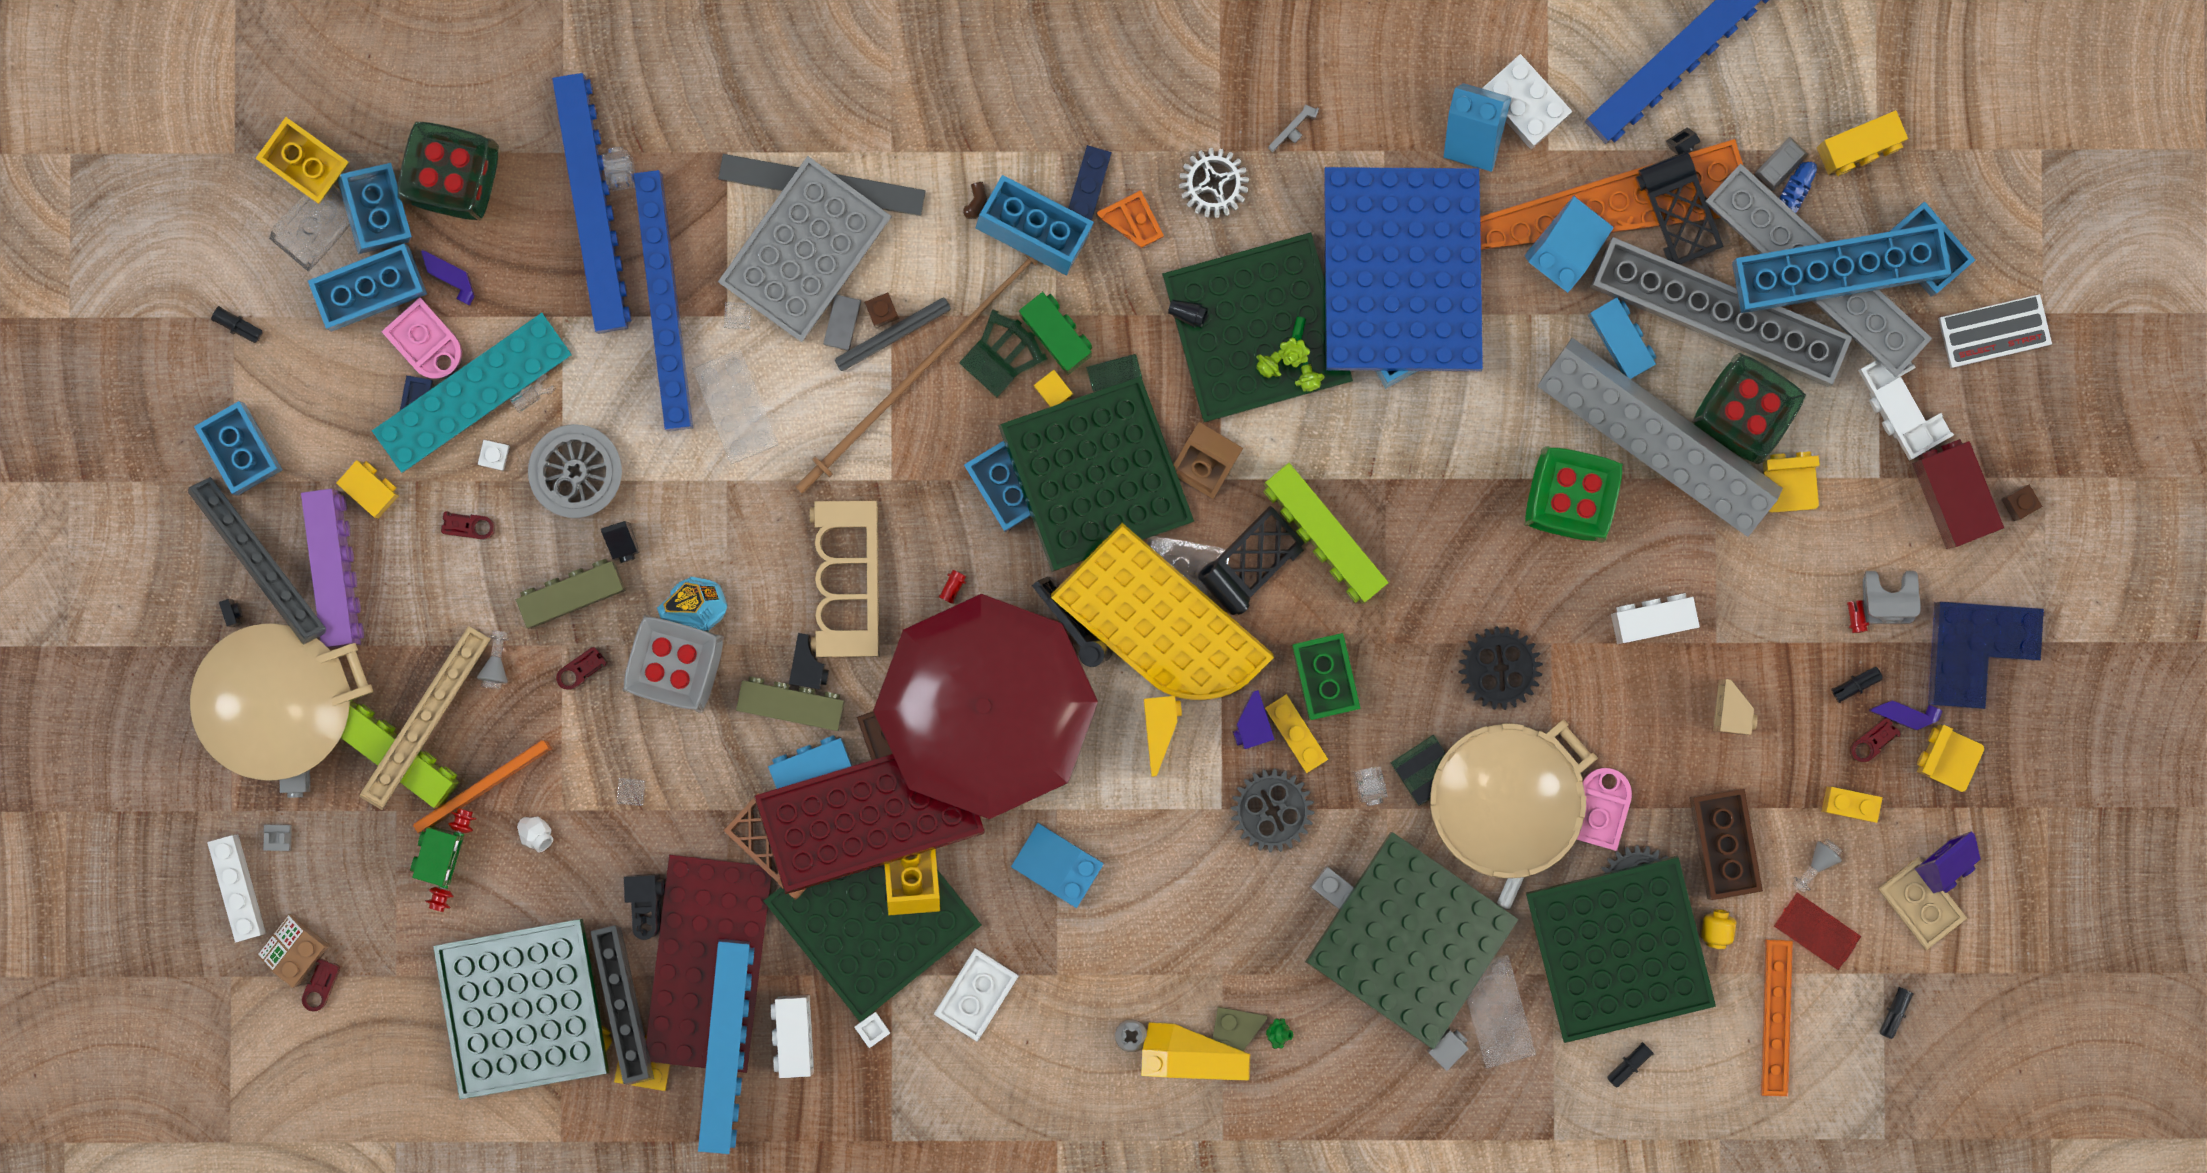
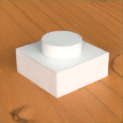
(493, 455)
(872, 1029)

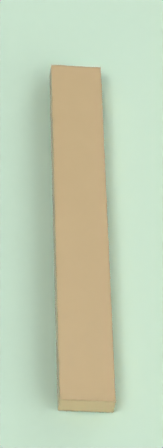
(424, 718)

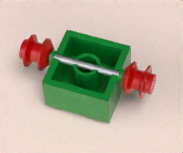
(439, 857)

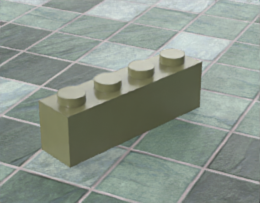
(570, 594)
(791, 705)

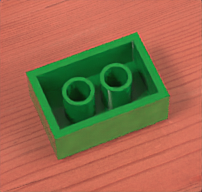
(1056, 332)
(1325, 676)

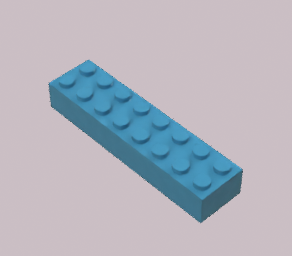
(1841, 267)
(724, 1045)

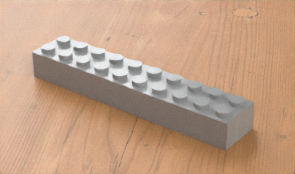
(1715, 312)
(1660, 437)

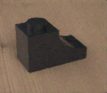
(805, 668)

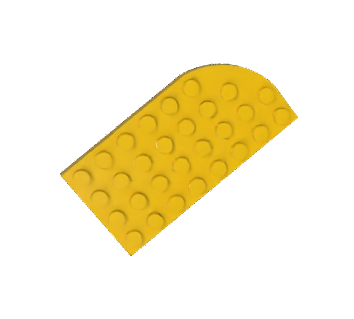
(1160, 621)

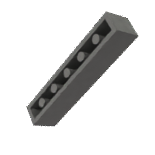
(622, 1005)

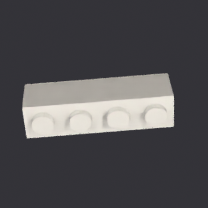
(236, 888)

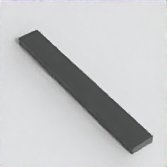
(776, 177)
(257, 560)

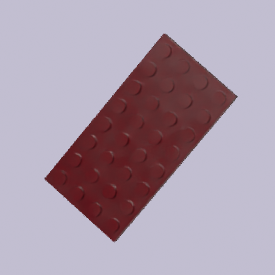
(855, 823)
(700, 906)

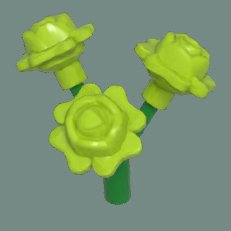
(1293, 353)

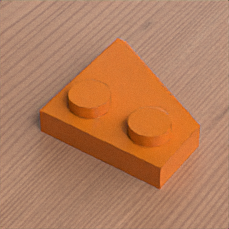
(1133, 219)

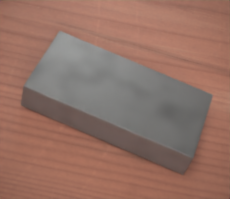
(842, 322)

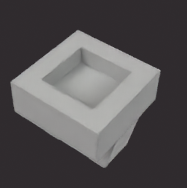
(277, 837)

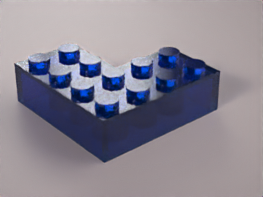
(1967, 638)

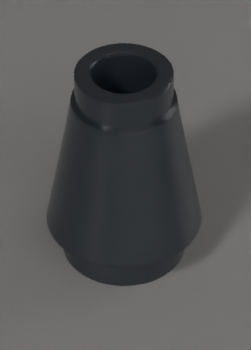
(1188, 312)

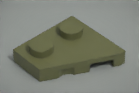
(1236, 1027)

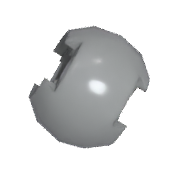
(1120, 1035)

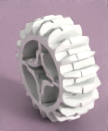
(1203, 188)

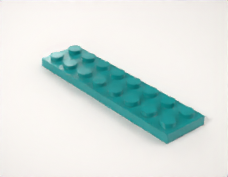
(471, 393)

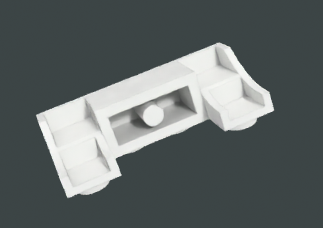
(1901, 412)

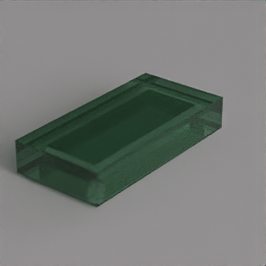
(1113, 372)

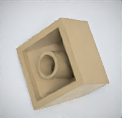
(1733, 710)

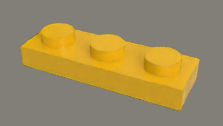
(1296, 733)

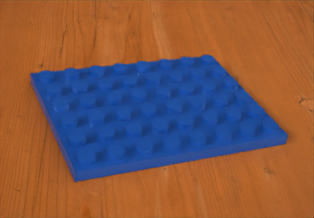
(1403, 269)

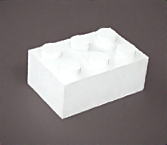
(1534, 105)
(1654, 618)
(793, 1036)

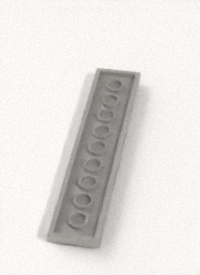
(1774, 227)

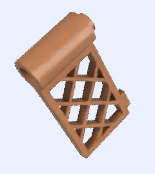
(740, 818)

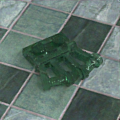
(992, 369)

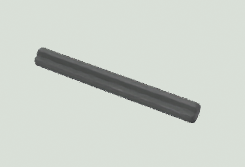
(892, 334)

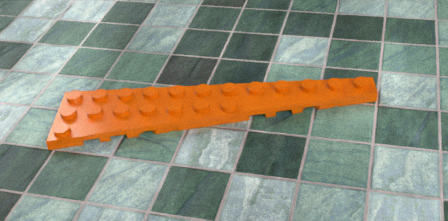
(1613, 199)

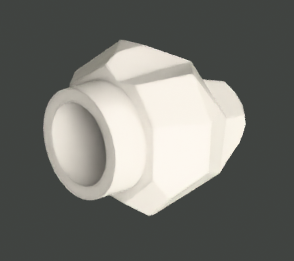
(535, 833)

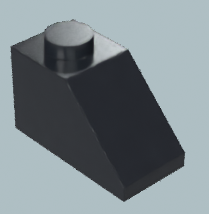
(621, 541)

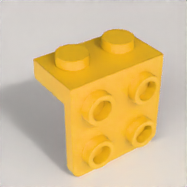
(1796, 478)
(1950, 758)

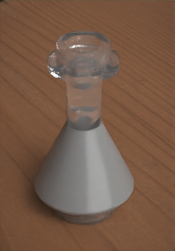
(493, 673)
(1825, 856)

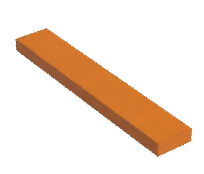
(483, 786)
(1776, 1017)

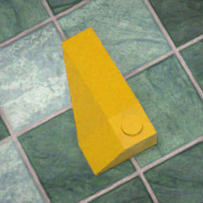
(1181, 1053)

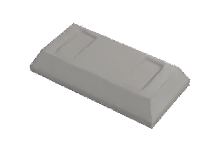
(1781, 163)

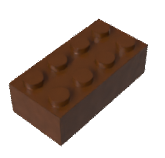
(1726, 844)

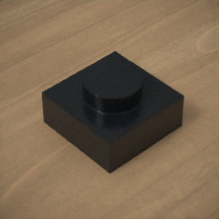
(1683, 141)
(231, 612)

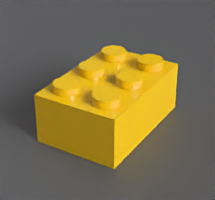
(1862, 144)

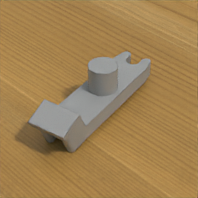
(1291, 131)

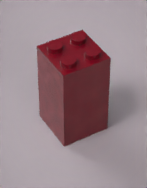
(1957, 494)

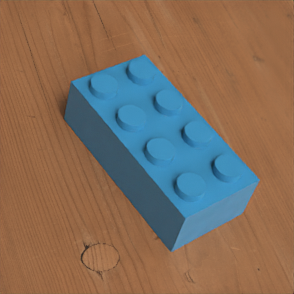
(1034, 225)
(367, 287)

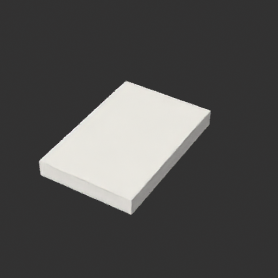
(976, 994)

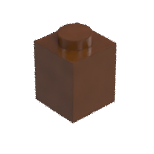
(881, 310)
(2021, 502)

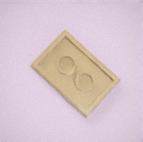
(1924, 913)

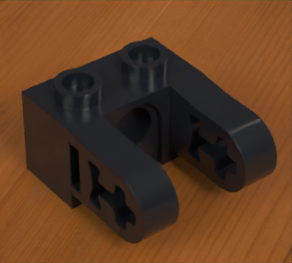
(645, 896)

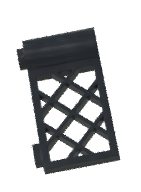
(1665, 177)
(1227, 585)
(1092, 650)

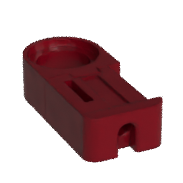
(465, 525)
(582, 666)
(1875, 738)
(322, 983)

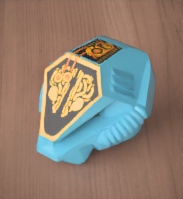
(695, 604)

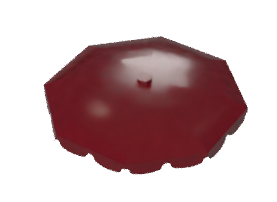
(985, 706)

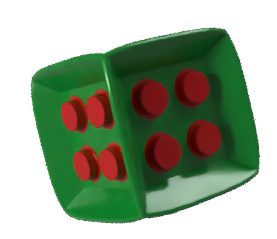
(1573, 494)

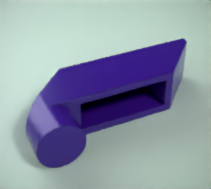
(450, 275)
(1907, 716)

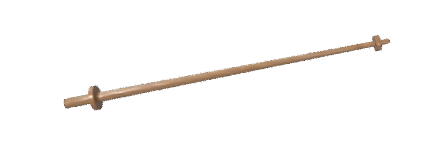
(823, 465)

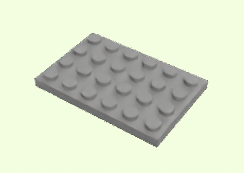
(804, 249)

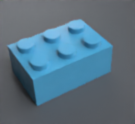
(374, 208)
(1958, 255)
(238, 448)
(999, 486)

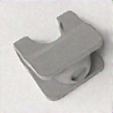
(1888, 607)

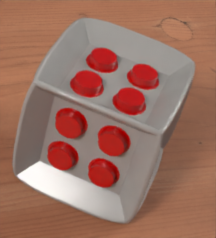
(673, 663)

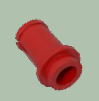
(952, 586)
(1858, 618)

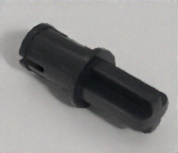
(236, 325)
(1857, 684)
(1896, 1013)
(1629, 1065)

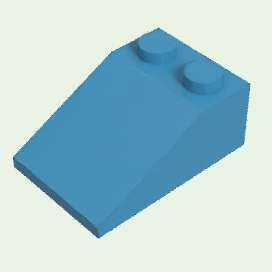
(1475, 126)
(1569, 244)
(1057, 865)

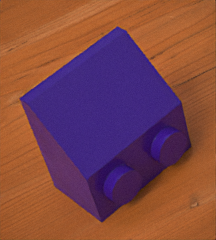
(1253, 724)
(1950, 862)

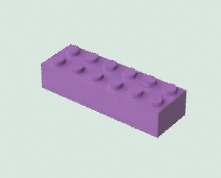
(331, 567)

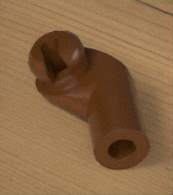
(978, 202)

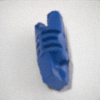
(1798, 186)

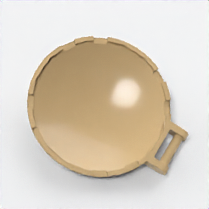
(271, 702)
(1510, 798)

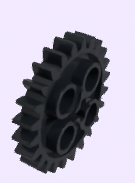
(1524, 666)

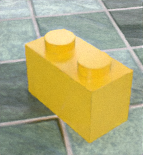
(367, 488)
(1852, 804)

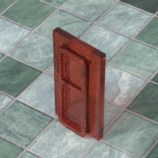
(1817, 931)

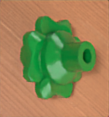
(1279, 1033)

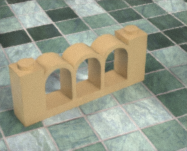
(848, 514)

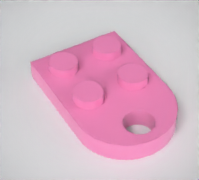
(423, 340)
(1605, 809)

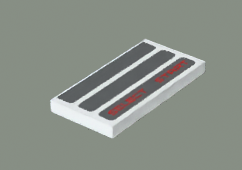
(1995, 331)

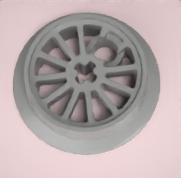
(554, 500)

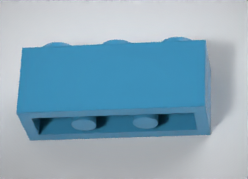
(1622, 338)
(810, 762)

